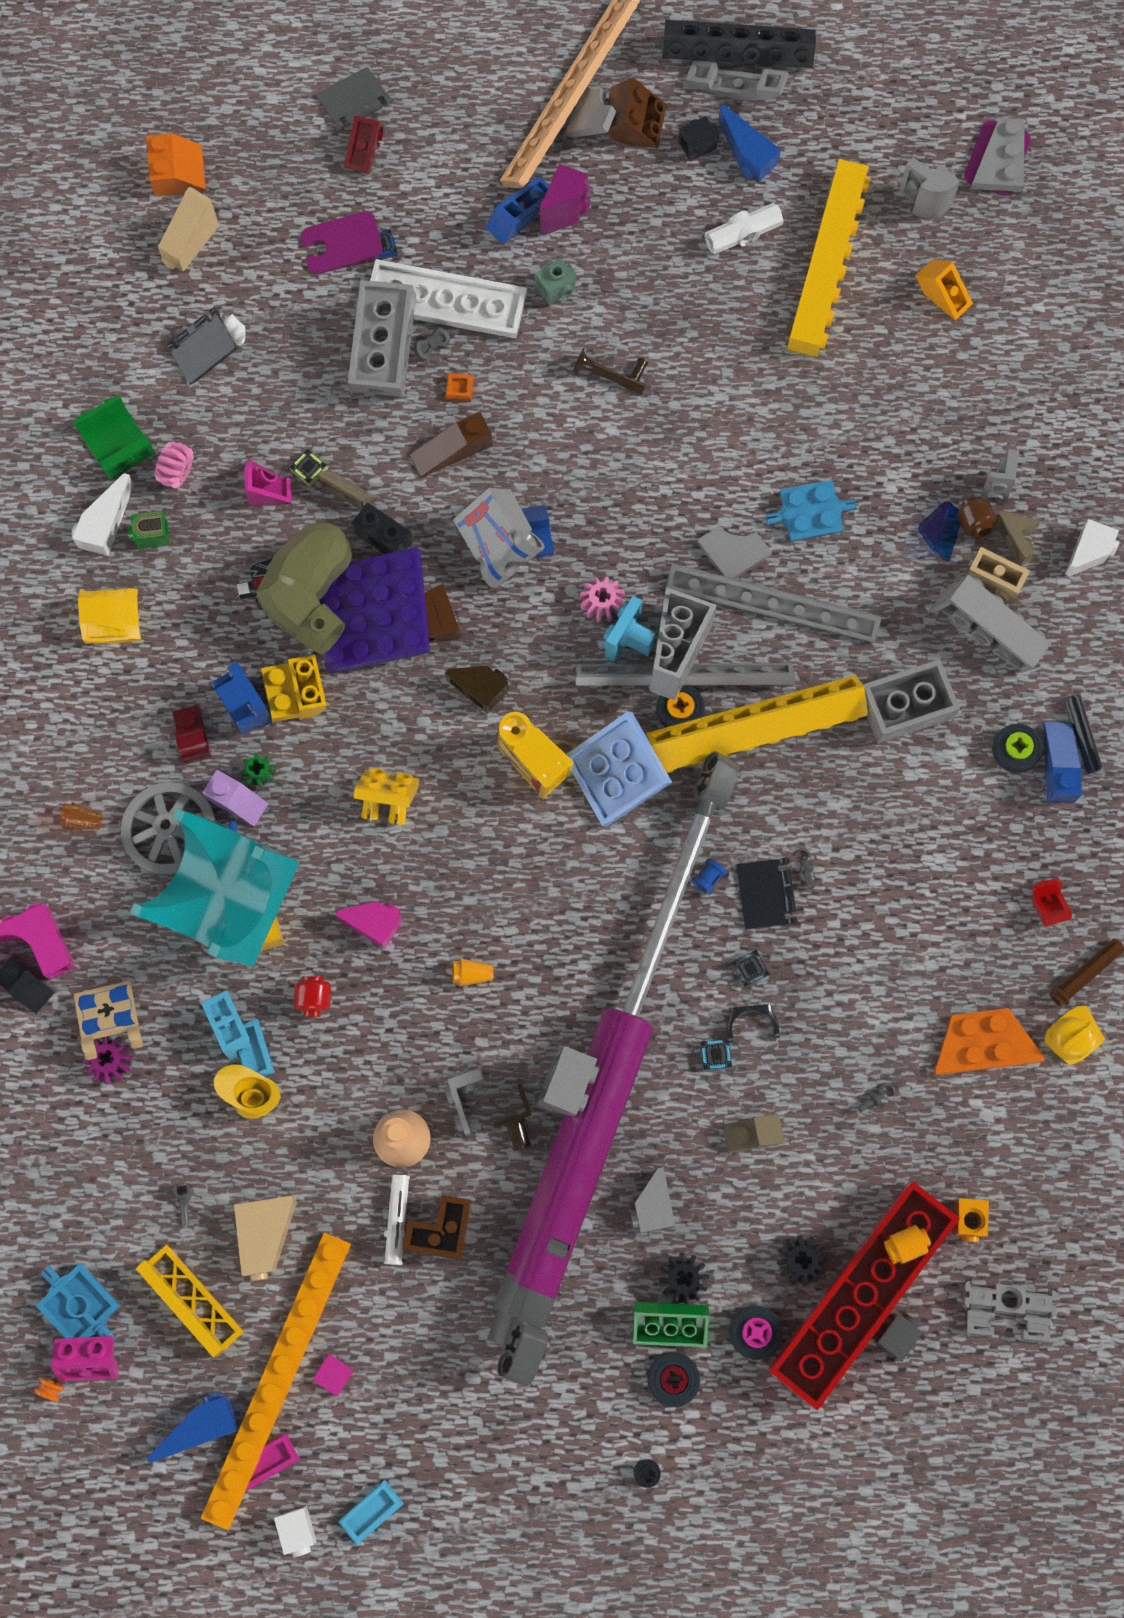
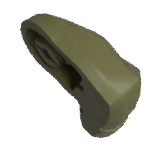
(300, 578)

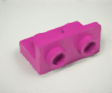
(84, 1359)

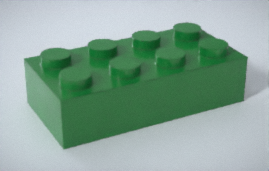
(670, 1324)

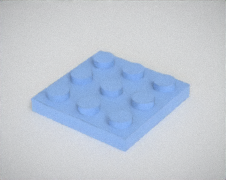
(618, 769)

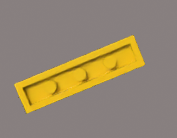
(182, 1309)

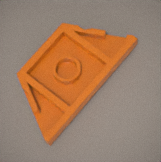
(985, 1042)

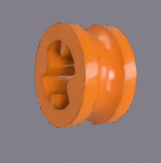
(49, 1389)

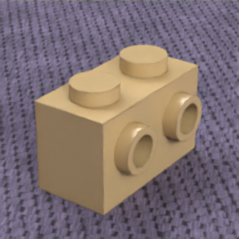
(998, 574)

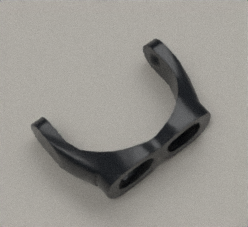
(765, 1008)

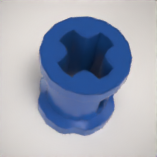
(709, 876)

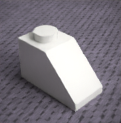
(1093, 547)

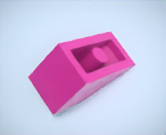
(373, 921)

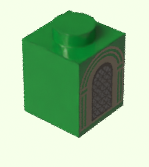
(149, 530)

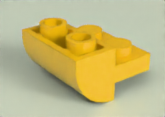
(294, 689)

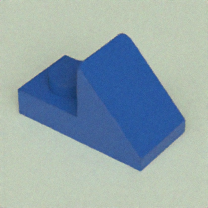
(539, 522)

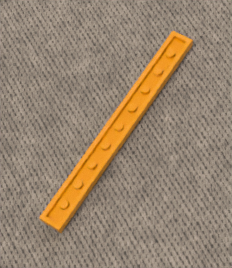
(275, 1382)

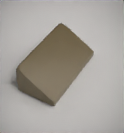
(344, 489)

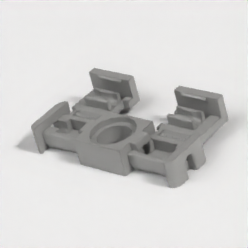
(984, 1299)

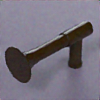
(631, 383)

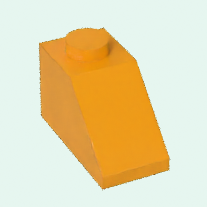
(944, 287)

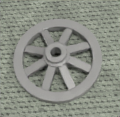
(168, 835)

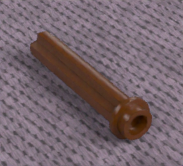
(1089, 970)

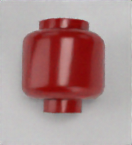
(312, 995)

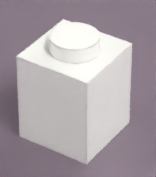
(295, 1531)

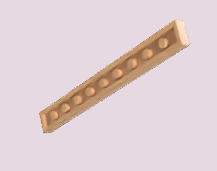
(568, 93)

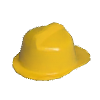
(1074, 1035)
(247, 1091)

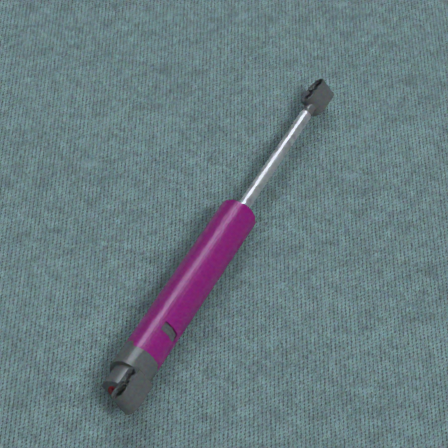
(586, 1138)

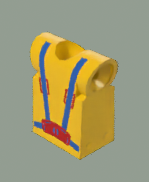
(533, 753)

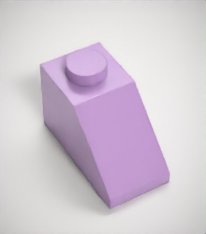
(234, 798)

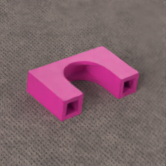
(42, 933)

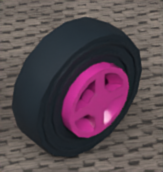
(764, 1327)

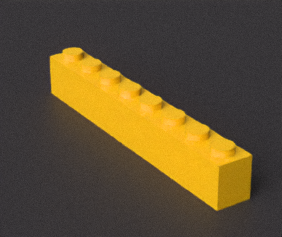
(827, 258)
(760, 723)

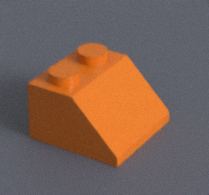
(174, 164)

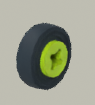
(1013, 757)

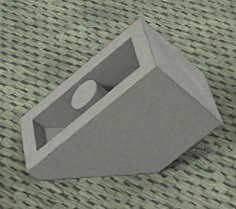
(653, 1206)

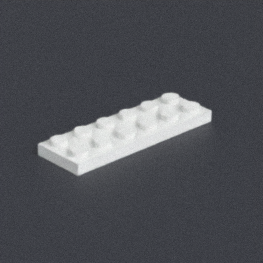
(458, 298)

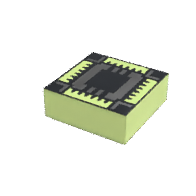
(308, 467)

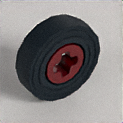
(664, 1392)

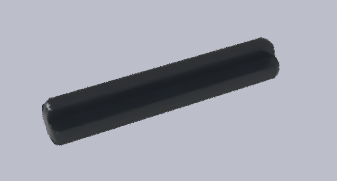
(1083, 734)

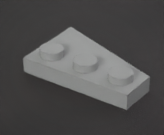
(1004, 158)

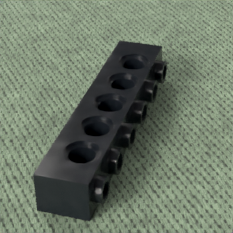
(739, 43)

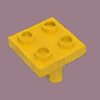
(386, 788)

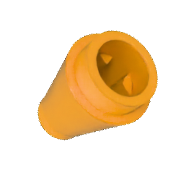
(471, 972)

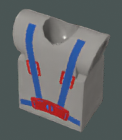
(498, 535)

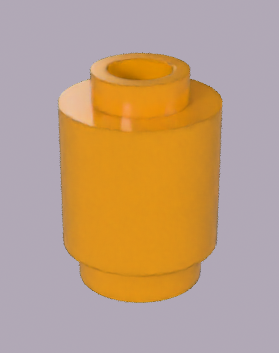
(907, 1244)

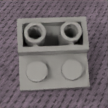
(929, 190)

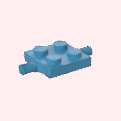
(811, 511)
(77, 1303)

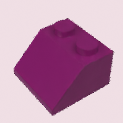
(564, 200)

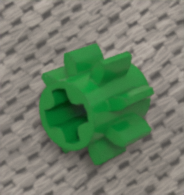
(251, 767)

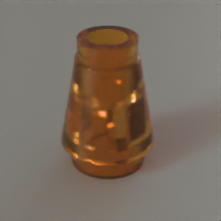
(79, 817)

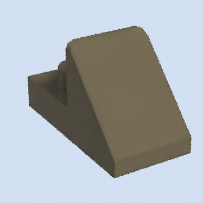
(1013, 530)
(753, 1133)

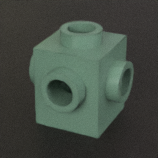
(555, 281)

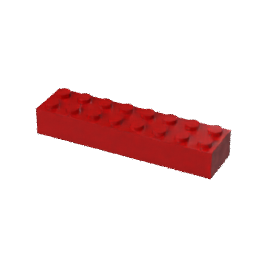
(859, 1299)

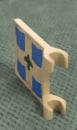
(107, 1013)

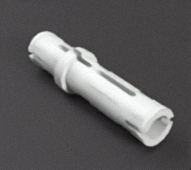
(396, 1221)

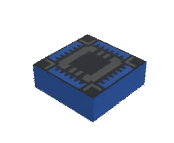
(388, 245)

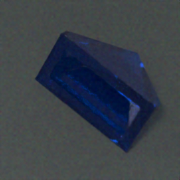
(941, 530)

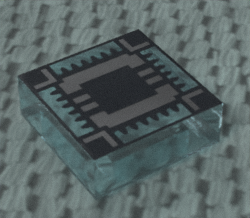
(750, 969)

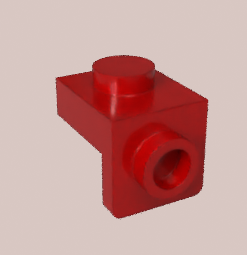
(1050, 902)

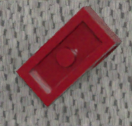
(362, 144)
(191, 735)

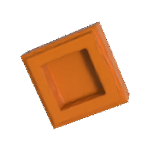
(459, 387)

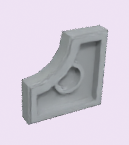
(591, 115)
(732, 553)

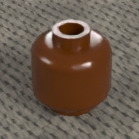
(976, 517)

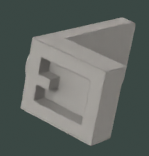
(468, 1083)

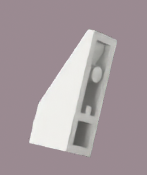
(102, 519)

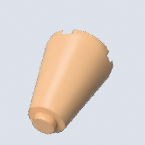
(401, 1138)

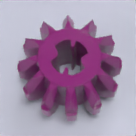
(108, 1070)

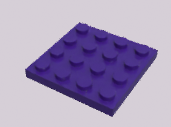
(381, 610)

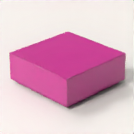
(333, 1375)

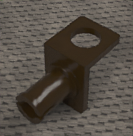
(515, 1123)

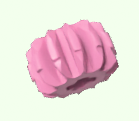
(174, 464)
(592, 596)

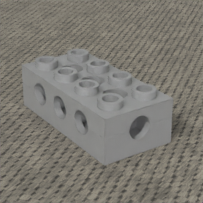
(370, 326)

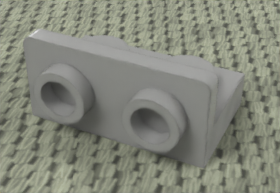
(1000, 483)

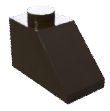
(479, 685)

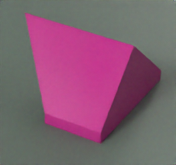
(265, 487)

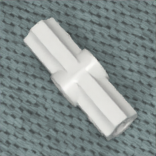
(744, 228)

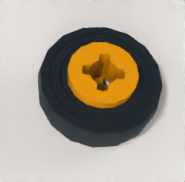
(670, 715)

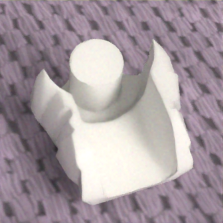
(235, 328)

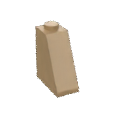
(188, 230)
(262, 1234)

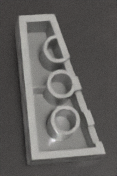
(992, 622)
(681, 635)

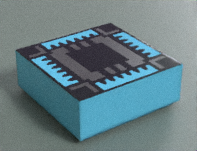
(716, 1054)

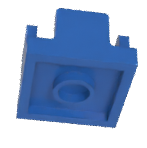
(241, 699)

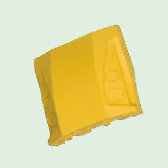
(109, 616)

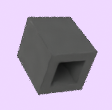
(899, 1336)

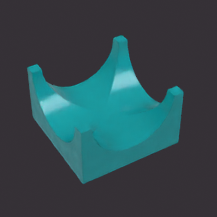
(222, 890)

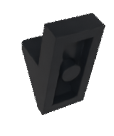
(24, 985)

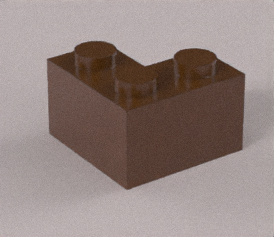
(447, 1237)

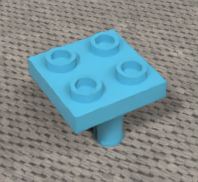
(628, 632)

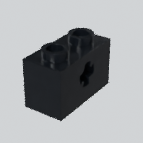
(381, 530)

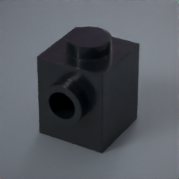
(698, 138)

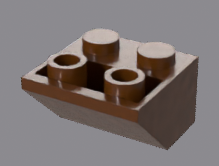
(637, 115)

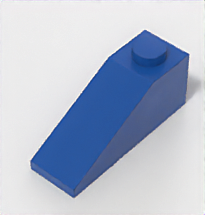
(751, 149)
(517, 210)
(1061, 763)
(201, 1425)

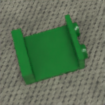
(113, 437)

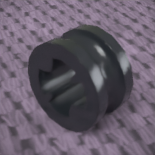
(640, 1480)

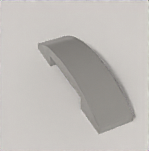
(736, 84)

